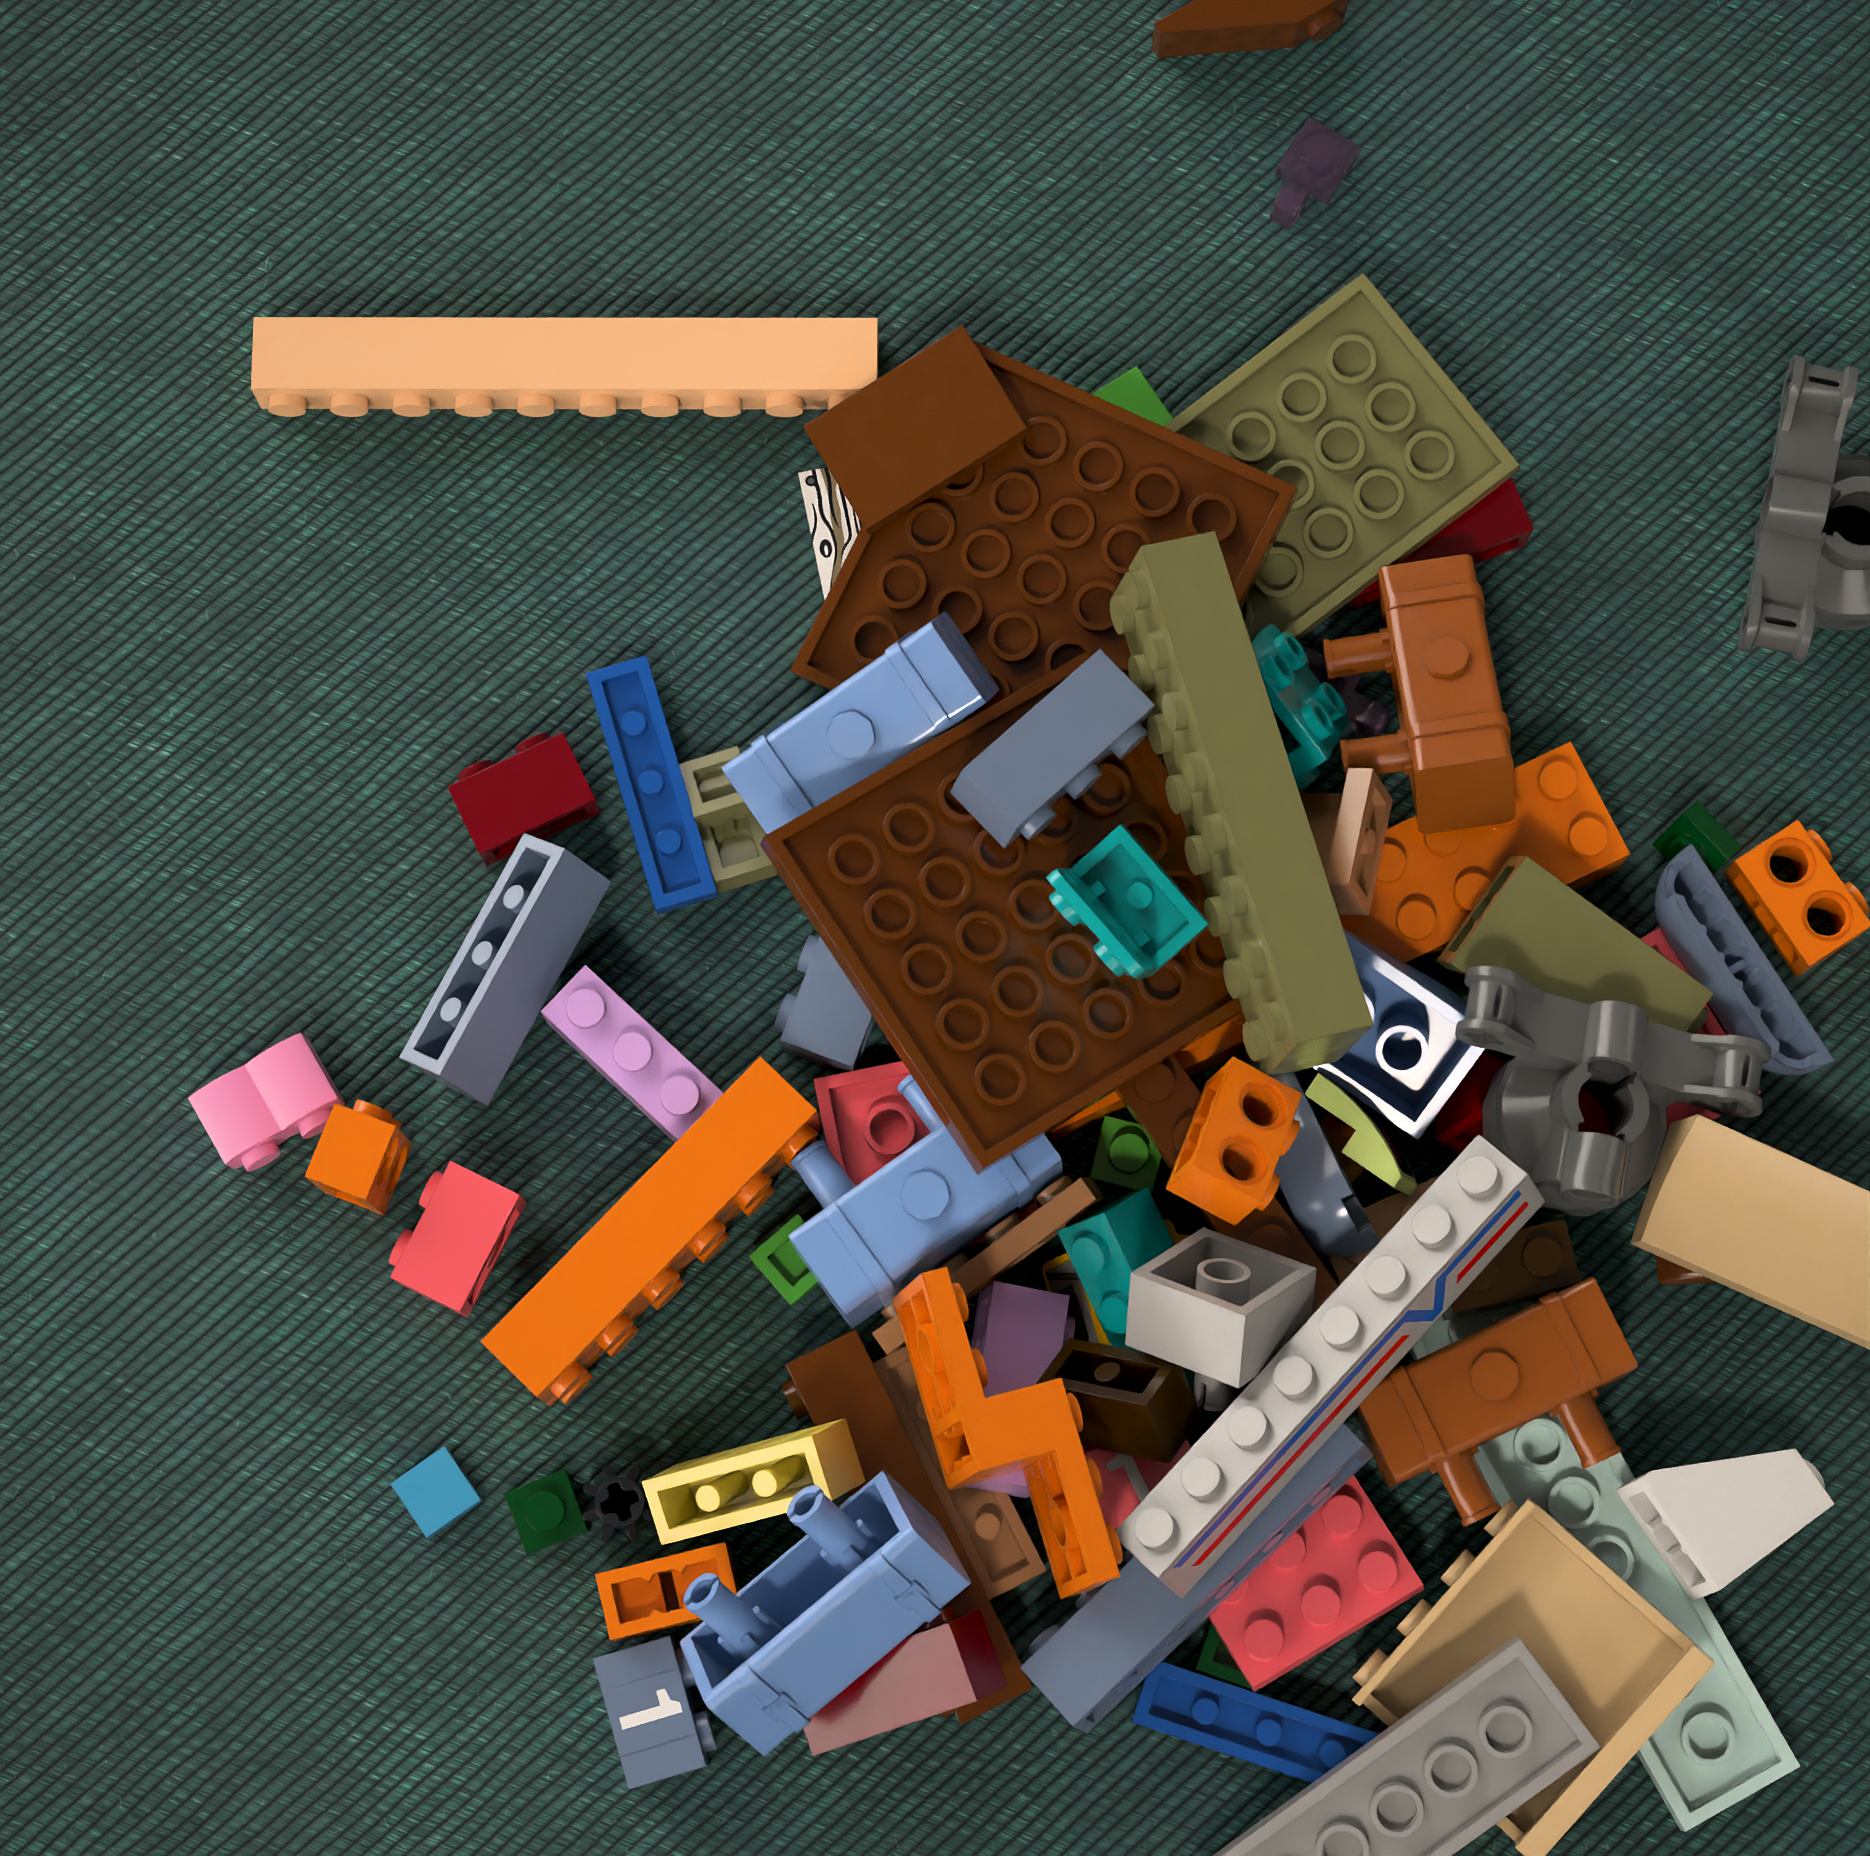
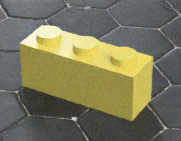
(751, 1481)

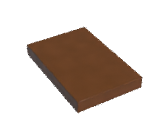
(916, 429)

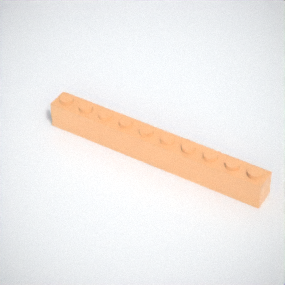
(560, 364)

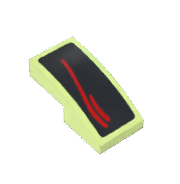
(1371, 1142)

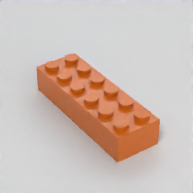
(654, 1235)

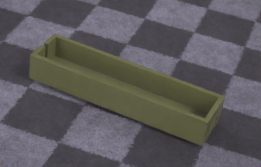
(1239, 807)

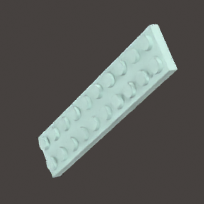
(1721, 1735)

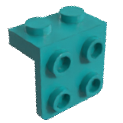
(1304, 705)
(1127, 905)

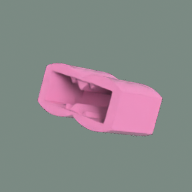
(267, 1103)

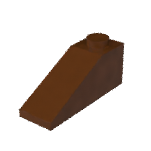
(1245, 25)

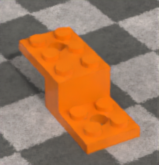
(1007, 1433)

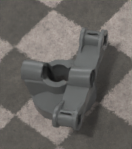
(1797, 569)
(1615, 1056)

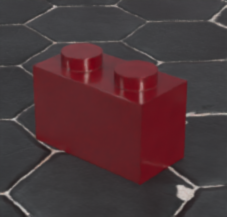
(528, 793)

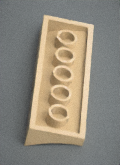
(1761, 1225)

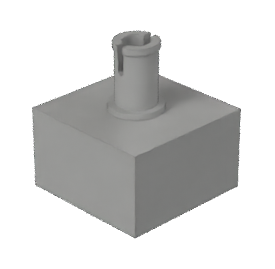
(1218, 1310)

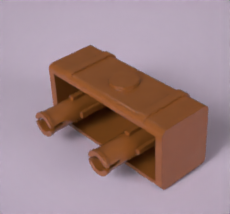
(1444, 692)
(1493, 1382)

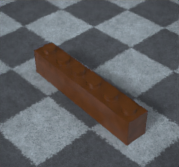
(843, 1383)

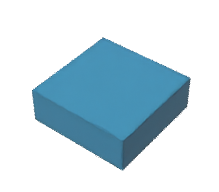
(436, 1492)

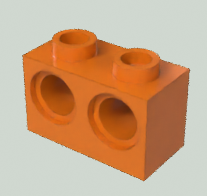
(1783, 906)
(1225, 1135)
(360, 1156)
(652, 1593)

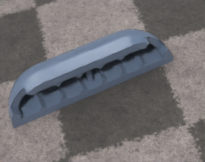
(1730, 963)
(1315, 1184)

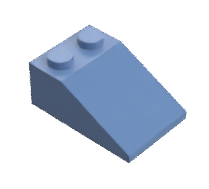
(1411, 1053)

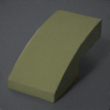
(725, 823)

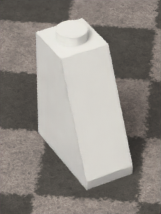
(1724, 1513)

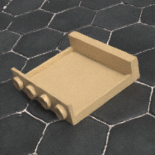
(1584, 1625)

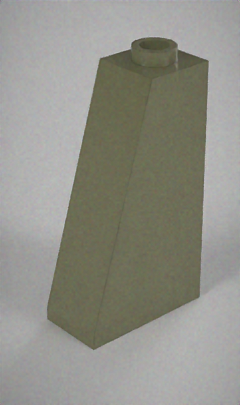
(1571, 948)

